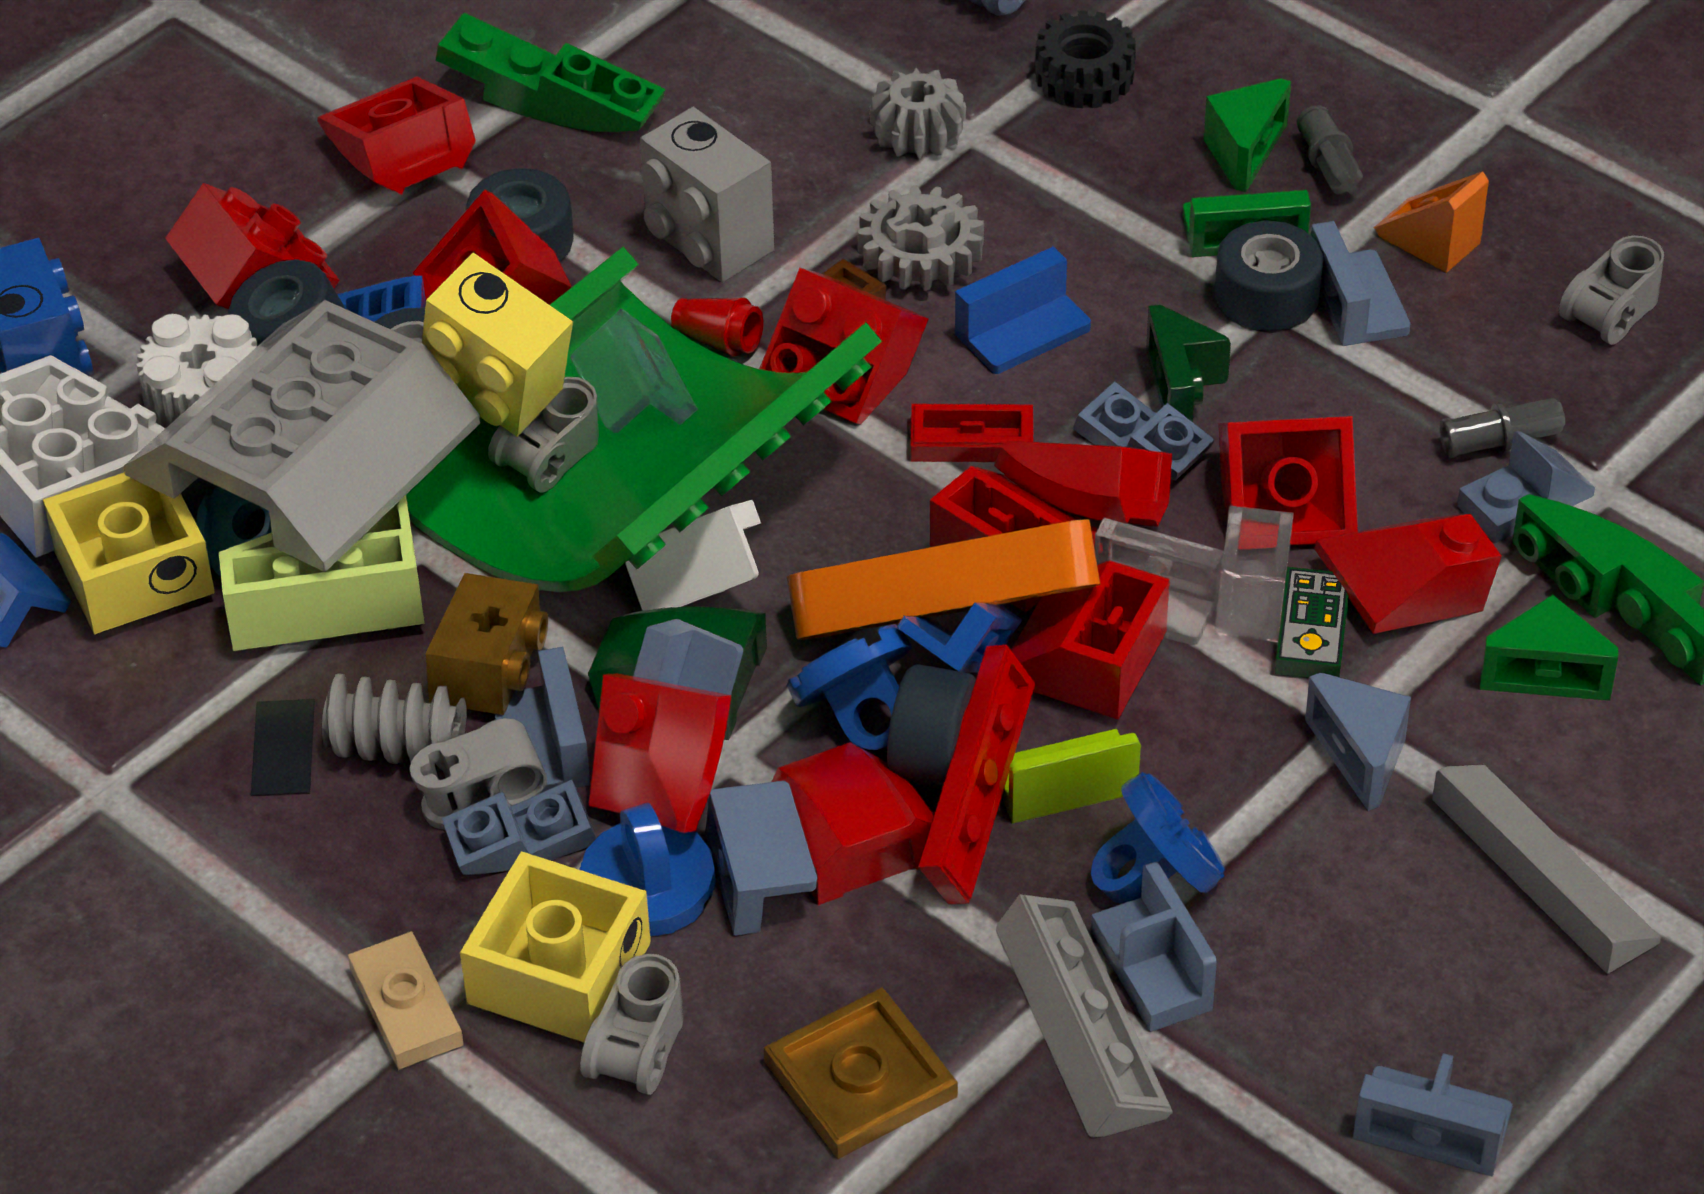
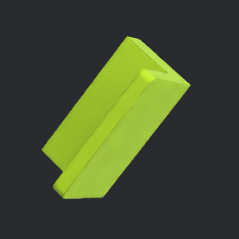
(1070, 774)

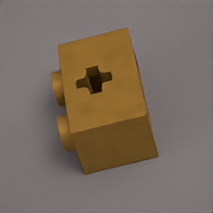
(486, 642)

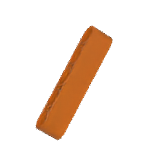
(943, 579)

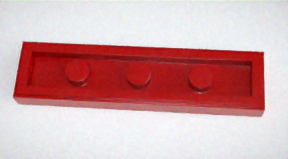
(977, 775)

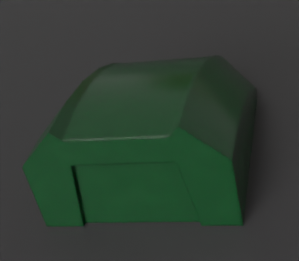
(626, 634)

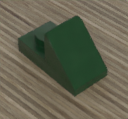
(1184, 358)

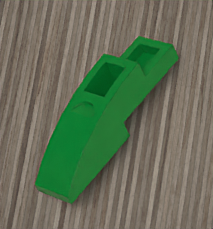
(558, 89)
(1617, 569)

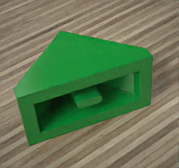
(1245, 127)
(1550, 655)

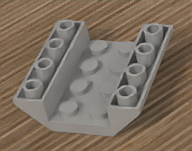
(317, 429)

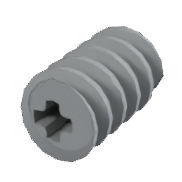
(386, 721)

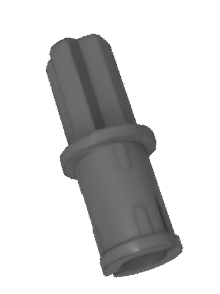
(1329, 149)
(1497, 426)

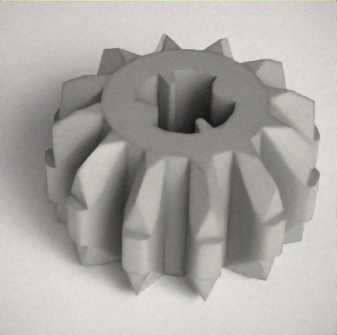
(917, 113)

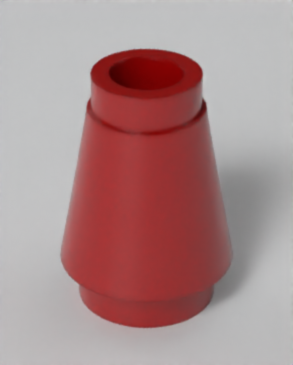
(721, 323)

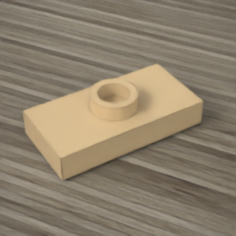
(405, 1000)

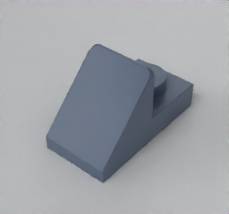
(1531, 470)

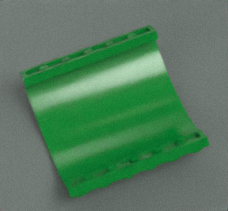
(633, 479)

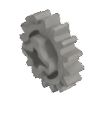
(920, 237)

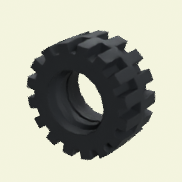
(1063, 57)

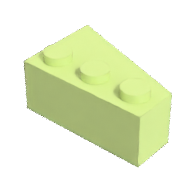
(284, 600)

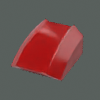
(402, 133)
(1092, 479)
(856, 818)

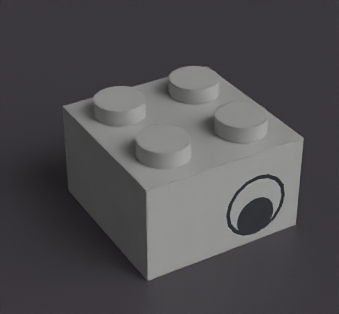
(707, 194)

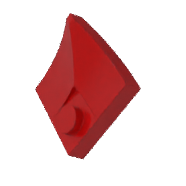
(657, 748)

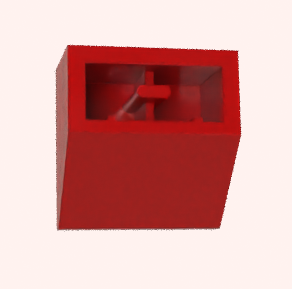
(232, 237)
(823, 315)
(987, 505)
(1096, 640)

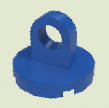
(851, 678)
(1154, 836)
(665, 863)

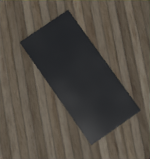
(283, 747)

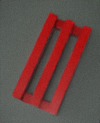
(967, 430)

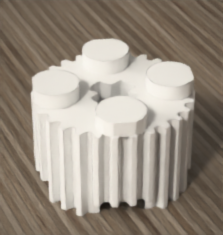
(189, 360)

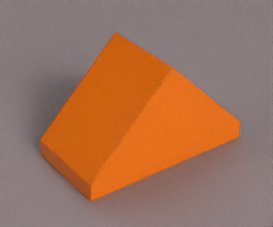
(1439, 223)

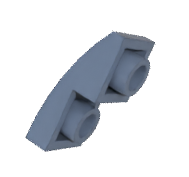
(1124, 421)
(493, 833)

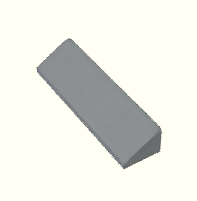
(1543, 866)
(1081, 1016)

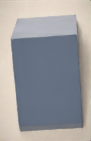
(1360, 731)

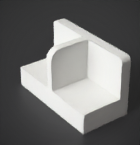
(698, 560)

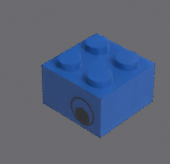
(34, 313)

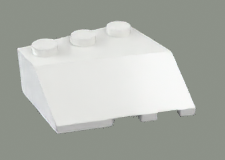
(59, 437)

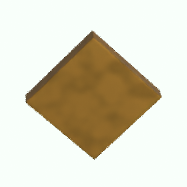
(860, 1072)

